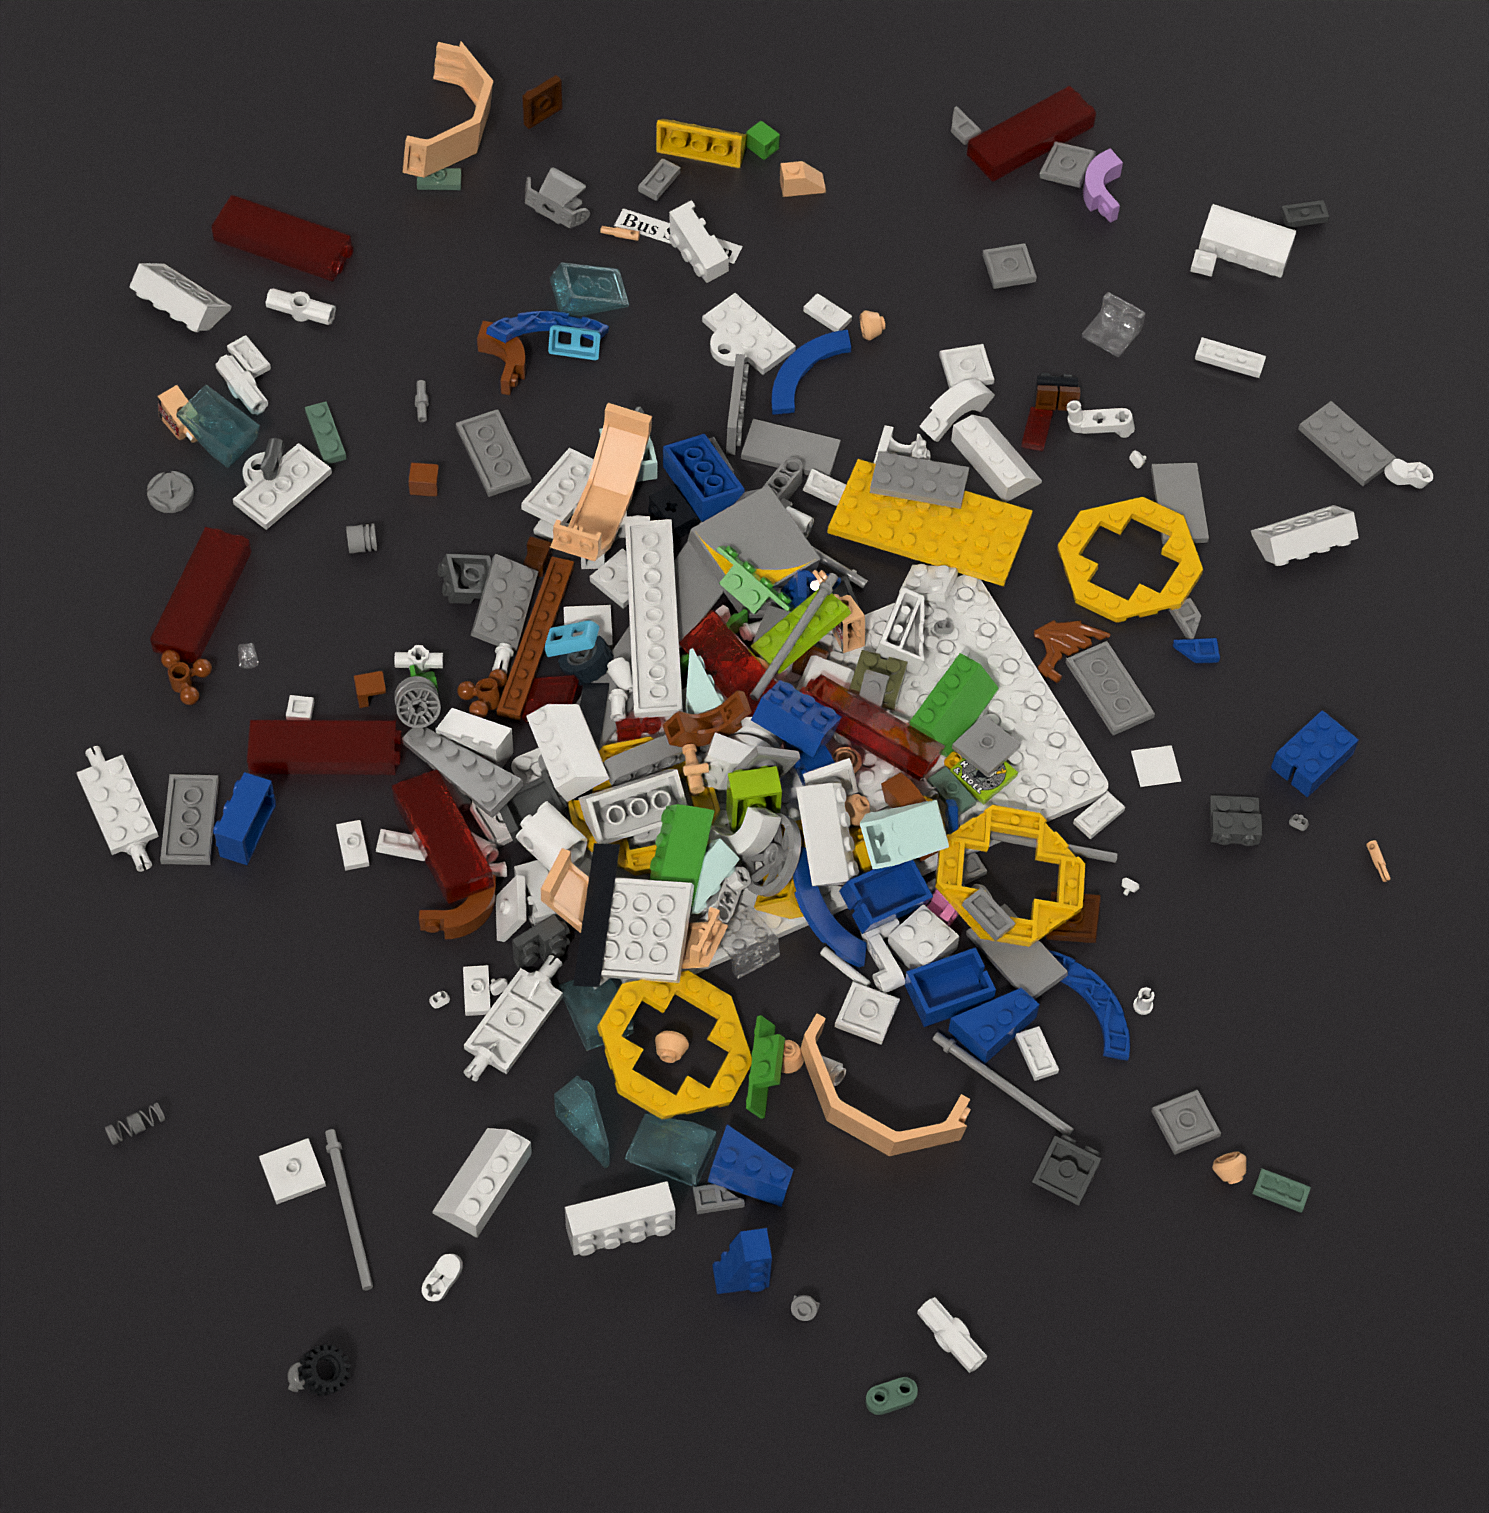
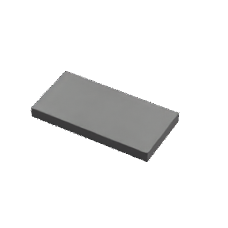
(774, 443)
(493, 453)
(1179, 490)
(1110, 688)
(189, 819)
(1024, 967)

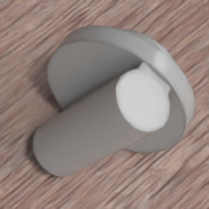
(804, 1307)
(293, 1374)

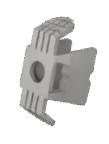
(559, 196)

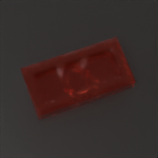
(1037, 429)

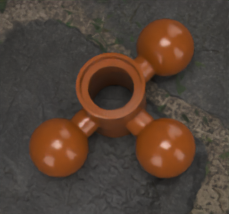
(201, 668)
(485, 690)

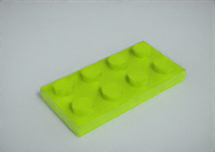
(826, 618)

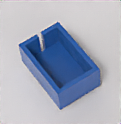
(796, 718)
(1315, 752)
(244, 818)
(885, 894)
(949, 987)

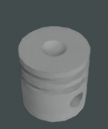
(361, 538)

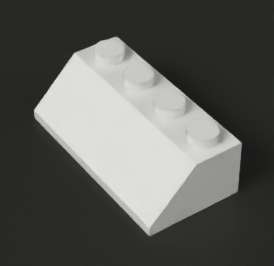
(1247, 240)
(178, 296)
(993, 457)
(1306, 534)
(567, 749)
(631, 806)
(827, 834)
(484, 1180)

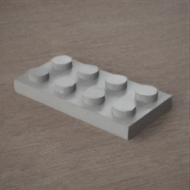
(737, 404)
(1346, 443)
(919, 480)
(504, 602)

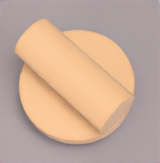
(821, 577)

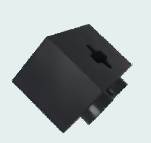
(671, 505)

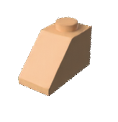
(800, 179)

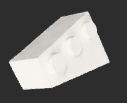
(695, 244)
(904, 631)
(478, 735)
(535, 875)

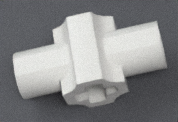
(419, 658)

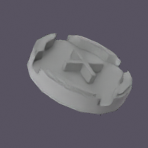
(170, 492)

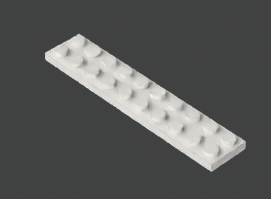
(653, 619)

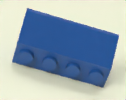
(701, 476)

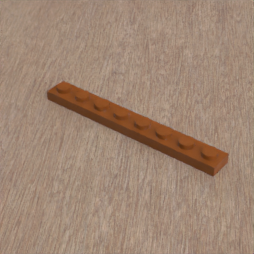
(534, 638)

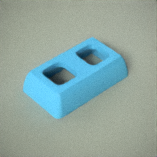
(574, 349)
(568, 643)

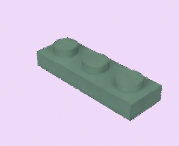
(325, 433)

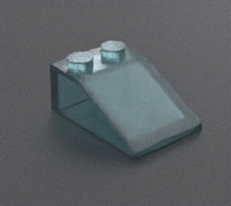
(587, 289)
(218, 425)
(587, 1009)
(580, 1113)
(672, 1148)

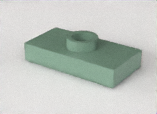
(441, 180)
(951, 788)
(1281, 1190)

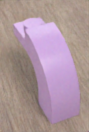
(1101, 171)

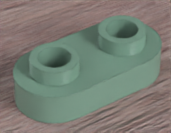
(893, 1397)

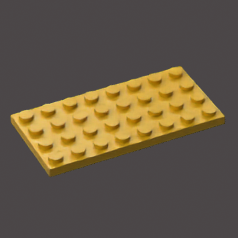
(974, 539)

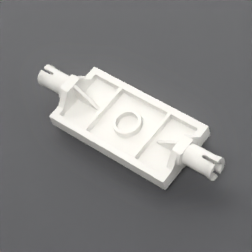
(118, 806)
(513, 1020)

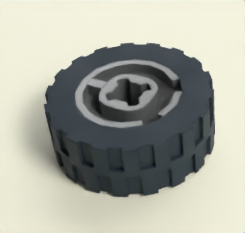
(587, 664)

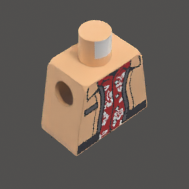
(169, 405)
(853, 637)

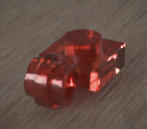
(631, 729)

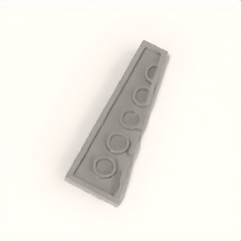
(473, 775)

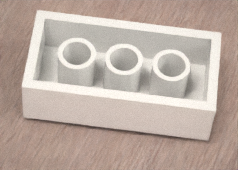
(620, 1219)

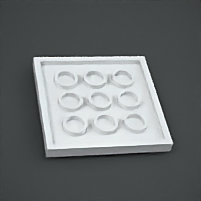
(647, 930)

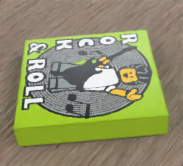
(979, 785)

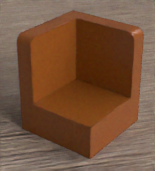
(423, 479)
(369, 685)

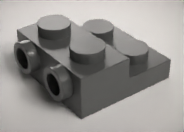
(464, 576)
(1235, 820)
(541, 941)
(1067, 1169)

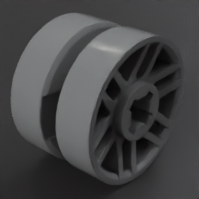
(417, 702)

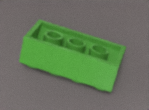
(955, 702)
(681, 844)

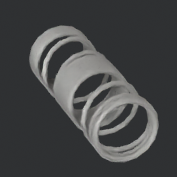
(135, 1121)

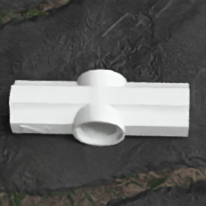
(300, 306)
(241, 384)
(952, 1335)

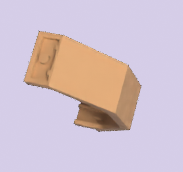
(457, 67)
(608, 486)
(566, 895)
(865, 1127)

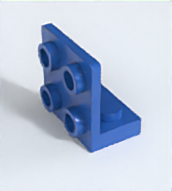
(799, 587)

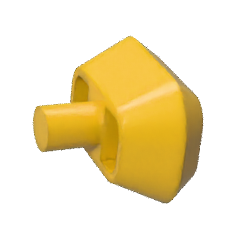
(952, 759)

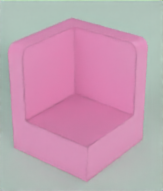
(942, 908)

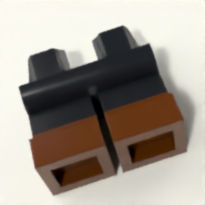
(1056, 389)

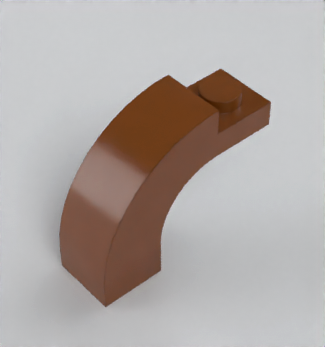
(510, 352)
(700, 728)
(901, 792)
(463, 919)

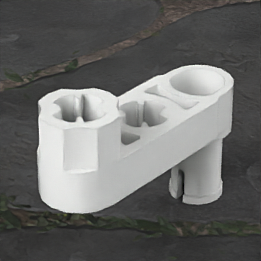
(1114, 420)
(728, 895)
(890, 974)

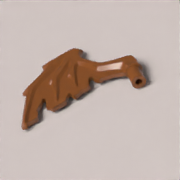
(1065, 639)

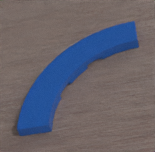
(534, 321)
(800, 363)
(820, 918)
(1104, 1004)

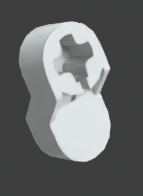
(1408, 473)
(436, 1288)

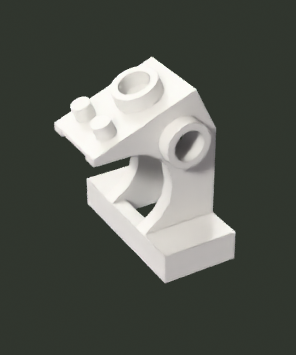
(889, 445)

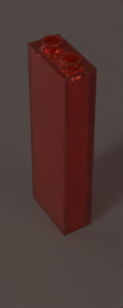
(1031, 133)
(282, 238)
(201, 594)
(877, 729)
(323, 747)
(442, 836)

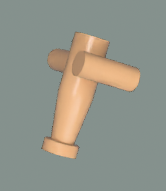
(694, 770)

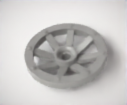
(777, 860)

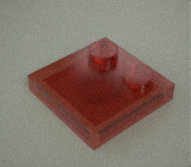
(550, 691)

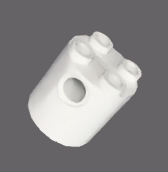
(548, 833)

